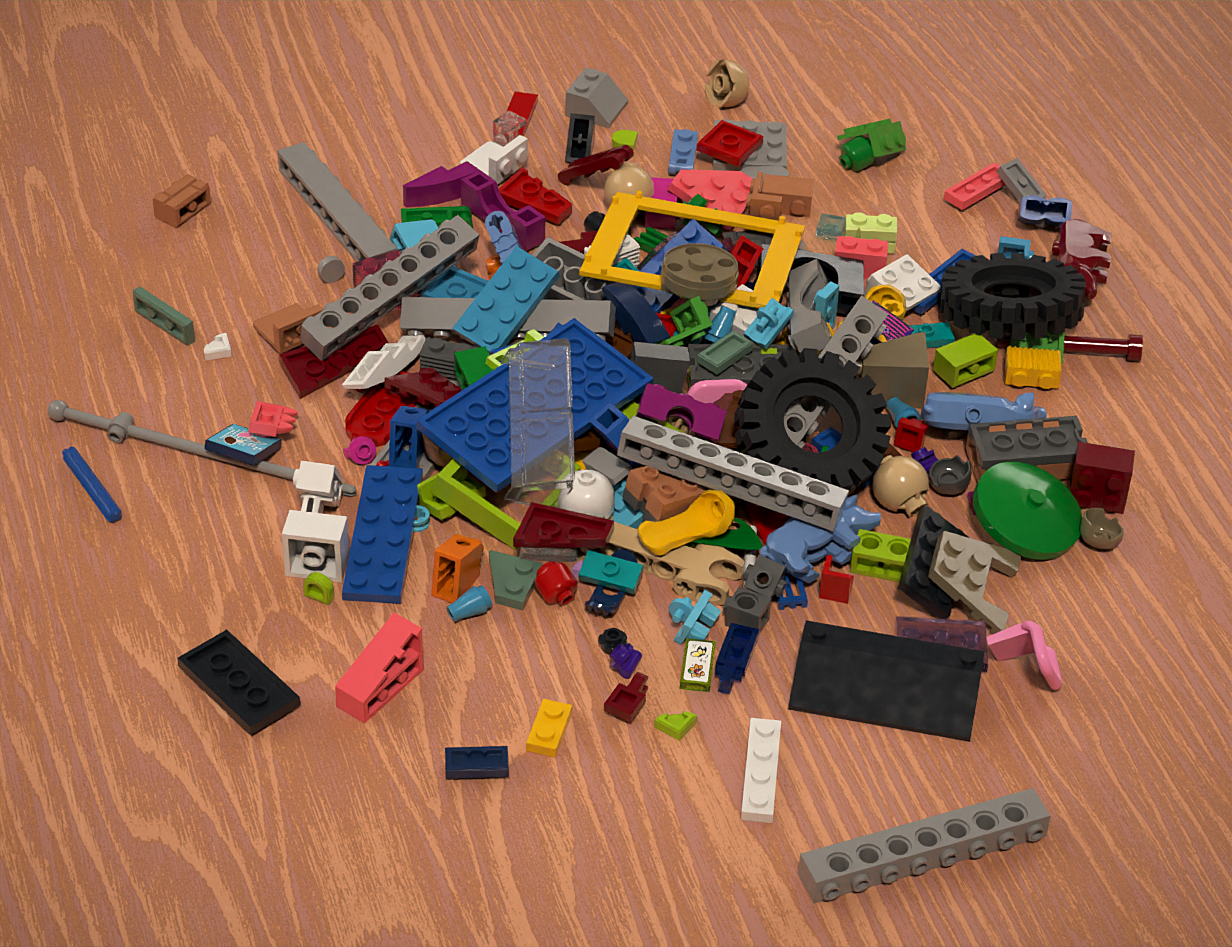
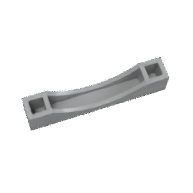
(807, 326)

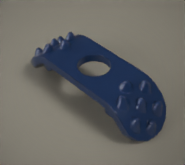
(609, 603)

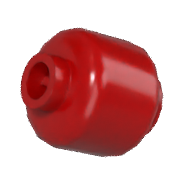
(556, 583)

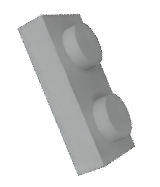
(1019, 180)

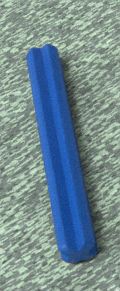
(92, 484)

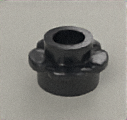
(611, 639)

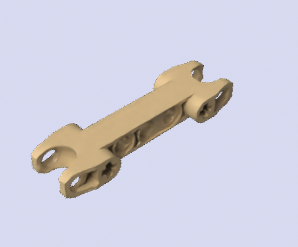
(687, 567)

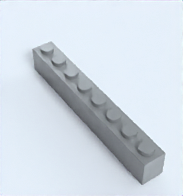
(332, 203)
(439, 316)

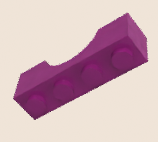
(483, 197)

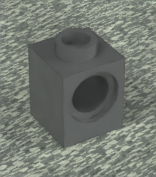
(747, 609)

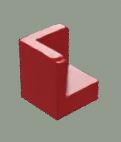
(835, 585)

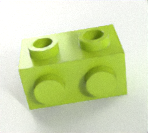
(965, 359)

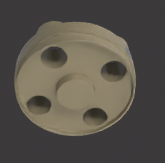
(699, 271)

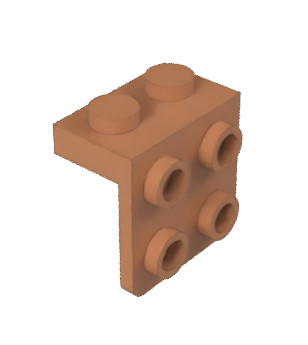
(762, 204)

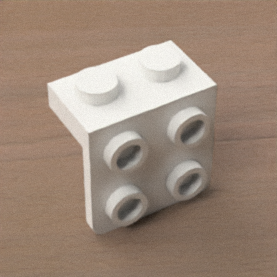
(500, 161)
(908, 278)

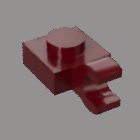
(627, 700)

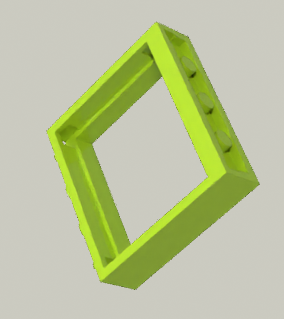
(472, 505)

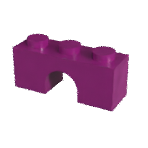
(702, 419)

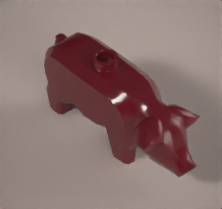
(1083, 248)

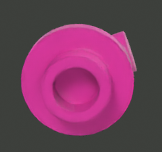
(360, 450)

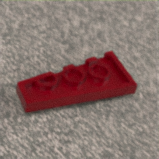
(309, 373)

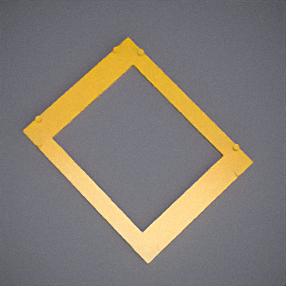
(621, 213)

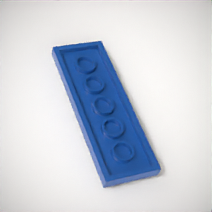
(382, 535)

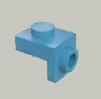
(1014, 245)

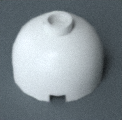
(590, 495)

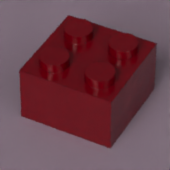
(1102, 476)

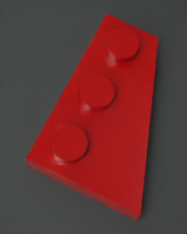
(524, 191)

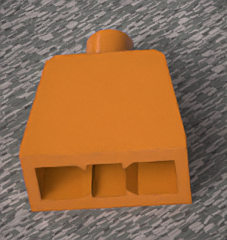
(459, 560)

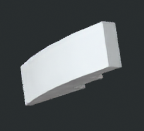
(384, 363)

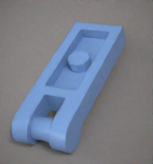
(683, 151)

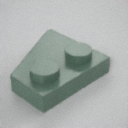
(512, 579)

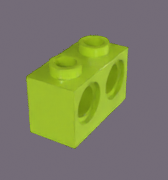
(879, 555)

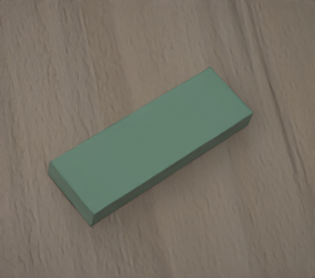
(163, 316)

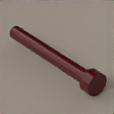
(1130, 347)

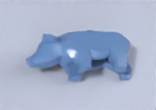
(961, 409)
(802, 543)

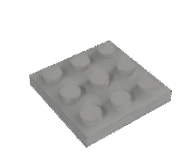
(772, 151)

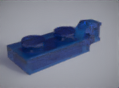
(735, 655)

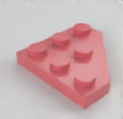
(721, 189)

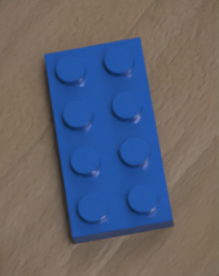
(691, 233)

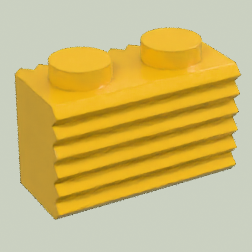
(1032, 367)

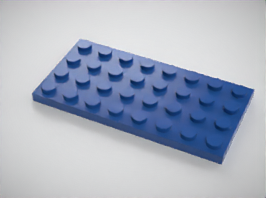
(477, 420)

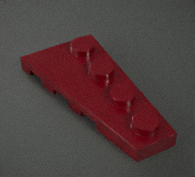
(426, 384)

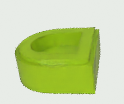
(624, 137)
(319, 587)

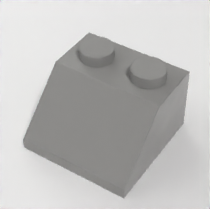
(595, 95)

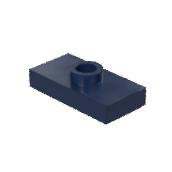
(476, 762)

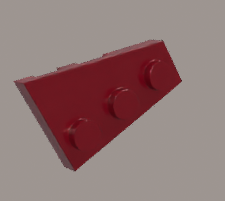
(562, 528)

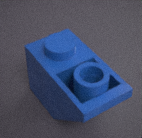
(609, 425)

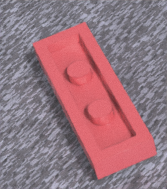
(974, 187)

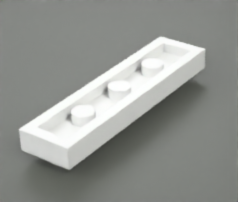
(761, 770)

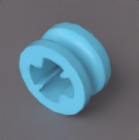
(423, 521)

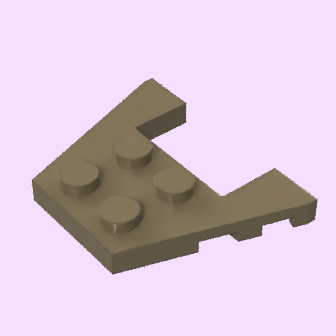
(962, 570)

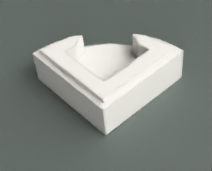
(218, 348)

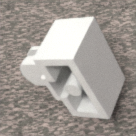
(318, 486)

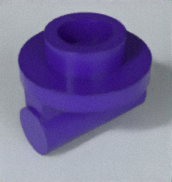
(925, 458)
(625, 659)

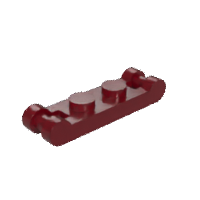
(602, 161)

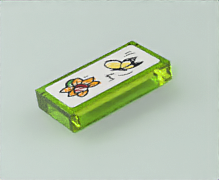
(697, 665)

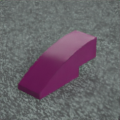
(436, 186)

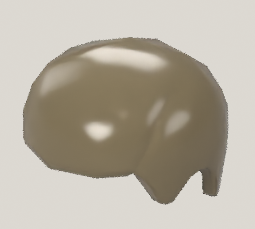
(1099, 530)

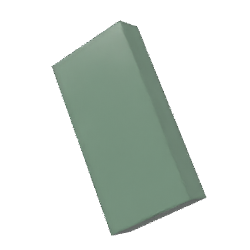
(725, 352)

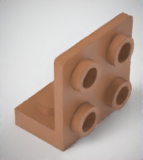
(283, 327)

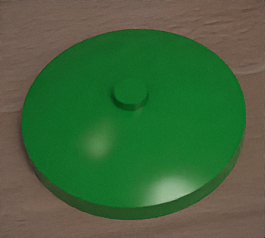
(1027, 510)

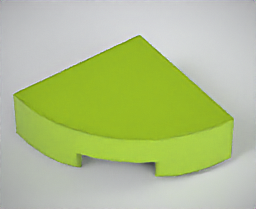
(676, 724)

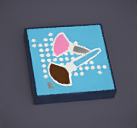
(242, 445)

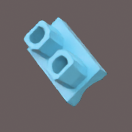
(768, 323)
(684, 611)

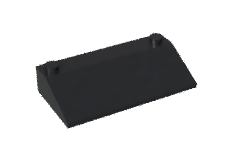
(887, 680)

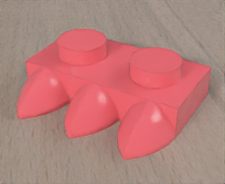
(271, 419)

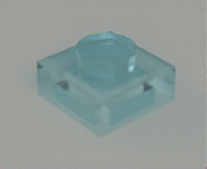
(830, 226)

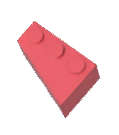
(381, 669)

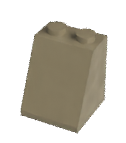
(898, 369)

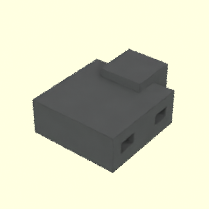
(662, 362)

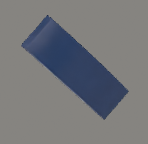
(635, 314)

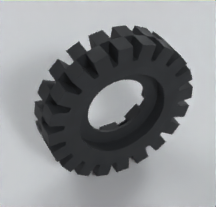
(1053, 290)
(806, 375)

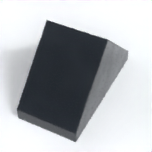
(580, 137)

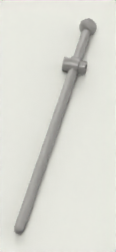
(123, 426)

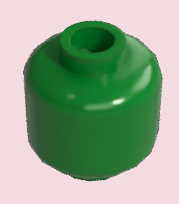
(857, 154)

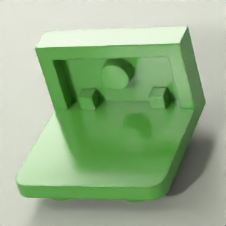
(883, 134)
(690, 321)

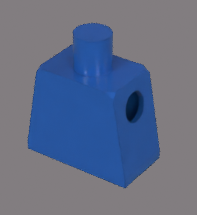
(403, 433)

